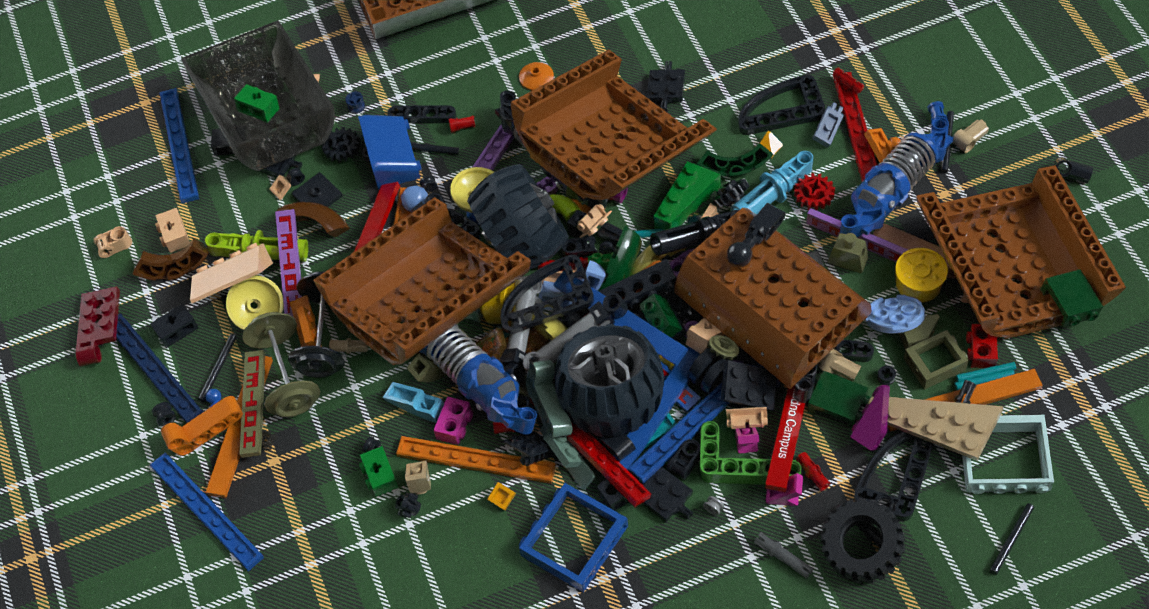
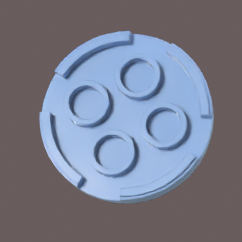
(896, 314)

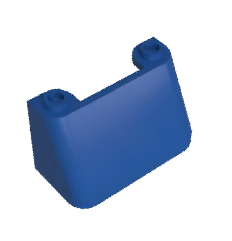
(389, 149)

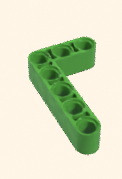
(739, 465)

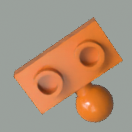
(880, 143)

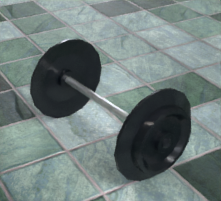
(315, 360)

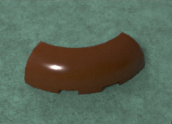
(328, 218)
(172, 265)

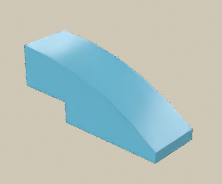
(414, 401)

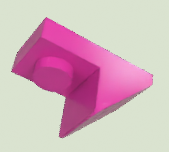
(746, 439)
(792, 494)

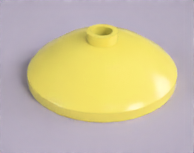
(465, 183)
(257, 290)

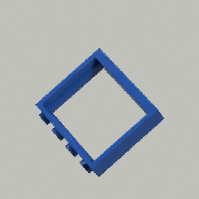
(599, 556)

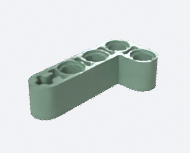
(545, 399)

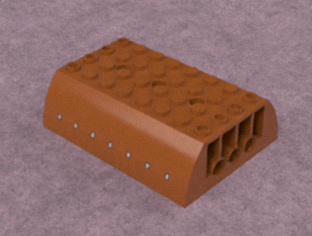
(766, 315)

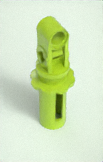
(230, 243)

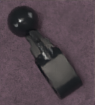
(761, 228)

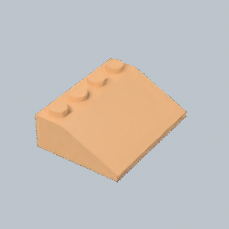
(229, 272)

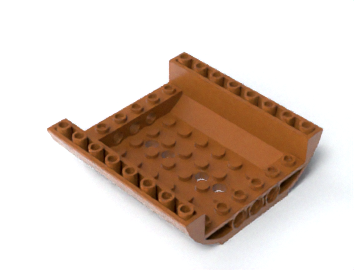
(585, 115)
(1040, 238)
(410, 272)

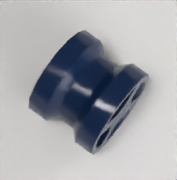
(355, 102)

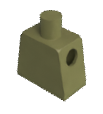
(849, 253)

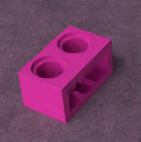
(449, 420)

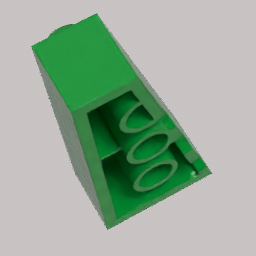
(688, 192)

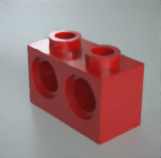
(981, 346)

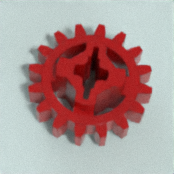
(814, 191)

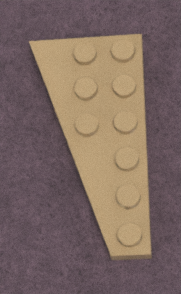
(951, 425)

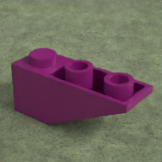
(873, 424)

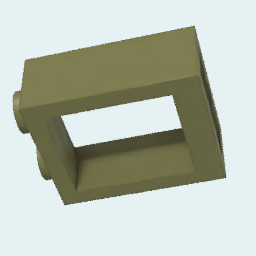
(920, 370)

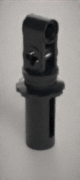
(688, 234)

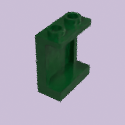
(1073, 297)
(839, 398)

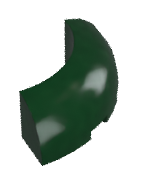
(735, 165)
(623, 258)

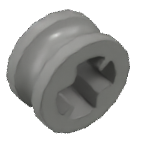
(713, 505)

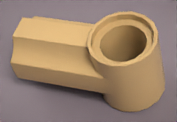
(967, 138)
(836, 363)

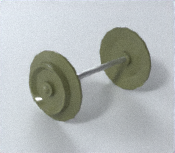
(293, 397)

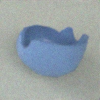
(412, 196)

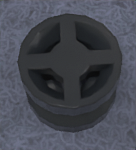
(163, 413)

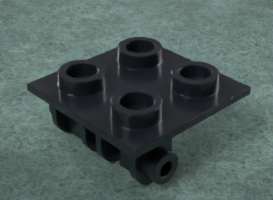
(531, 446)

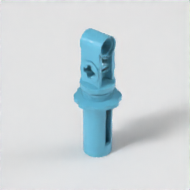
(776, 185)

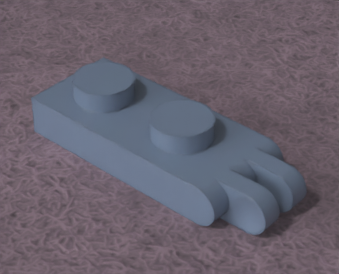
(828, 125)

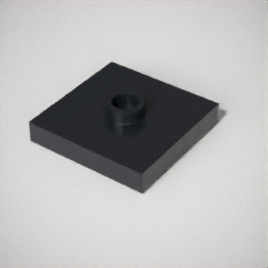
(318, 190)

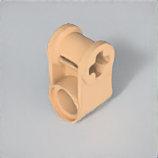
(113, 241)

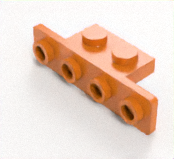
(305, 321)

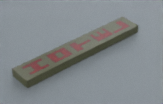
(252, 404)

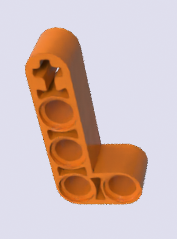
(202, 428)

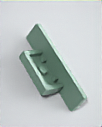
(570, 459)

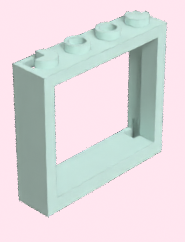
(1016, 423)

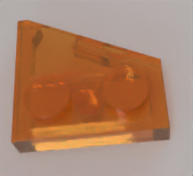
(493, 343)

